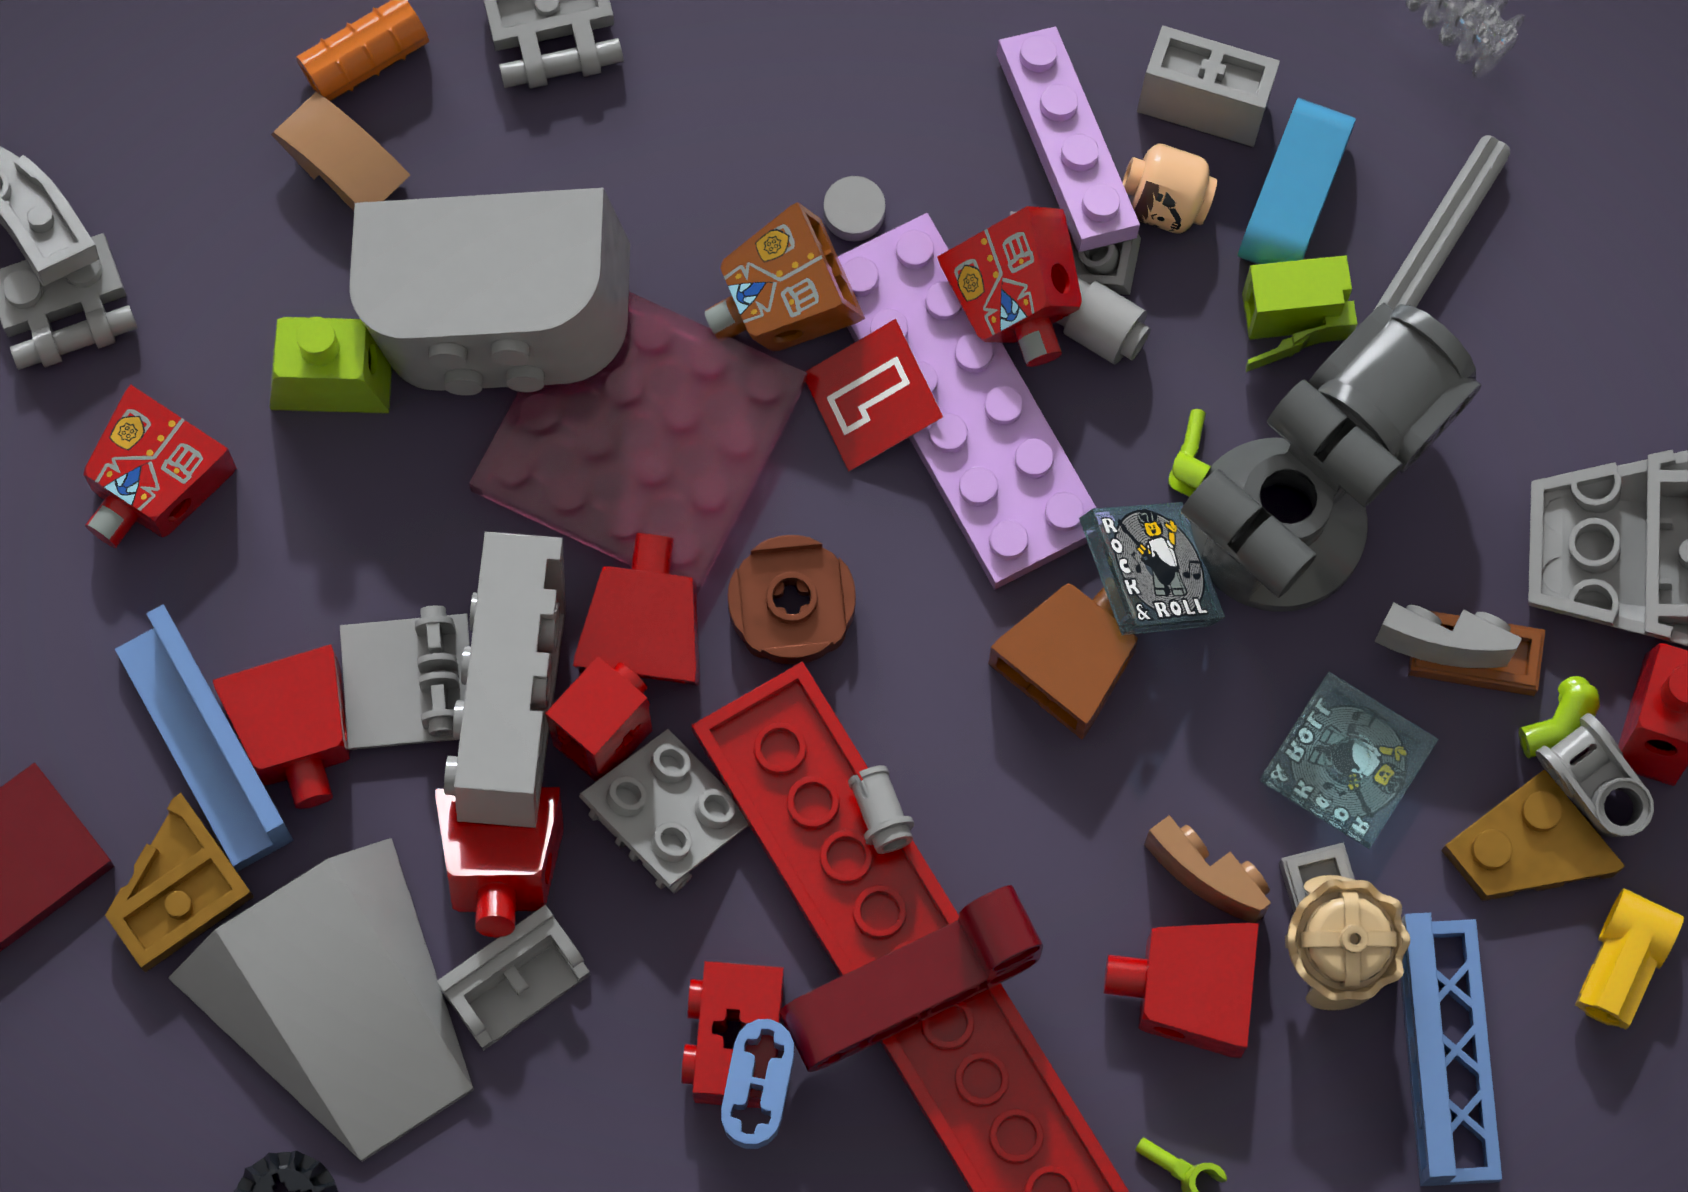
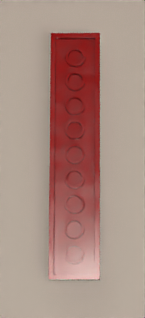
(966, 1067)

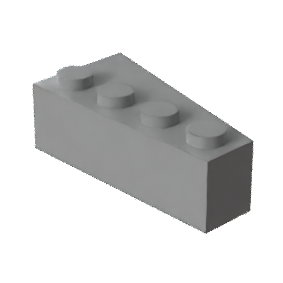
(508, 681)

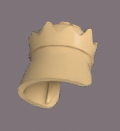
(1346, 941)

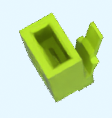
(1300, 301)

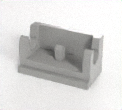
(1207, 86)
(514, 977)

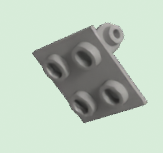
(403, 678)
(665, 810)

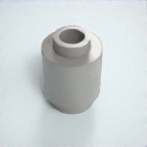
(1107, 323)

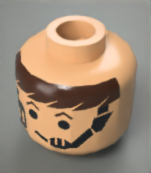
(1170, 188)

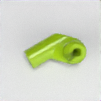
(1575, 701)

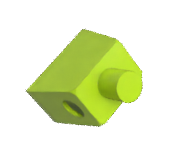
(326, 367)

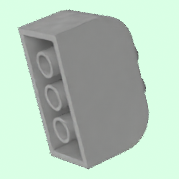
(492, 287)

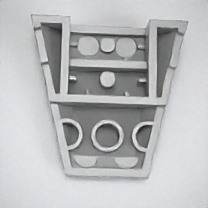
(1614, 545)
(337, 999)

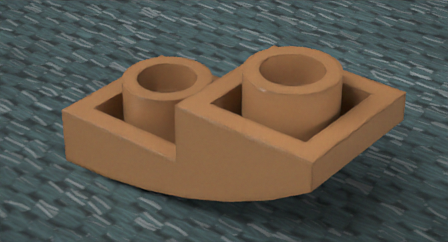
(340, 152)
(1225, 884)

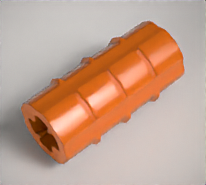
(363, 49)

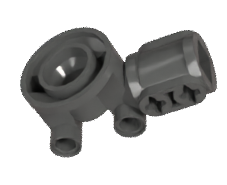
(1341, 445)

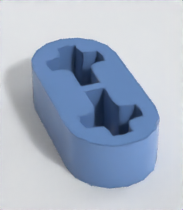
(773, 1087)

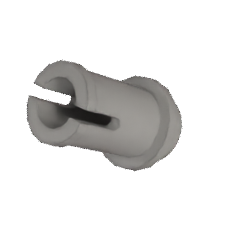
(881, 810)

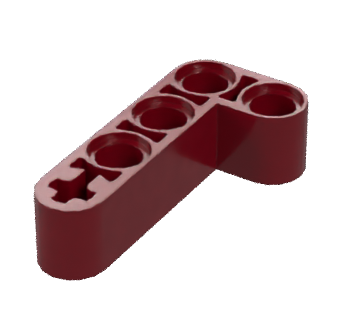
(914, 982)

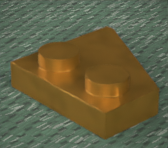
(1530, 843)
(176, 889)

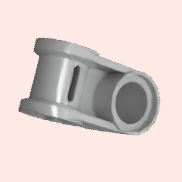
(1595, 776)

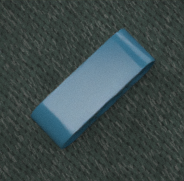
(1297, 184)

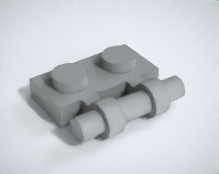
(531, 21)
(33, 307)

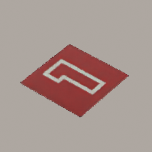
(872, 395)

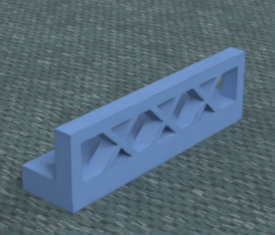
(203, 742)
(1427, 1053)

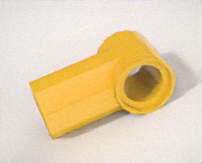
(1634, 944)

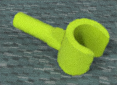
(1188, 471)
(1178, 1167)

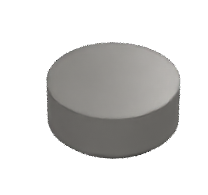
(854, 208)

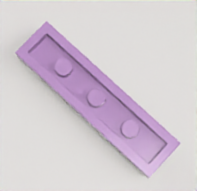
(1067, 139)

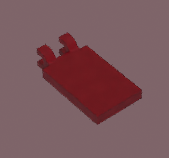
(43, 853)

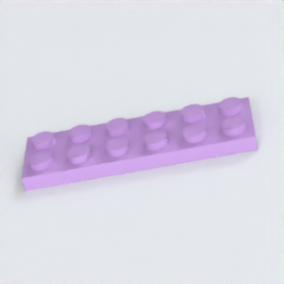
(993, 445)

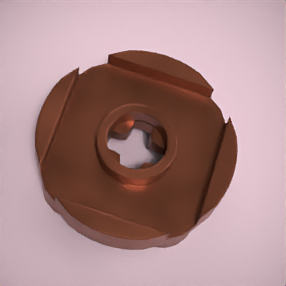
(816, 573)

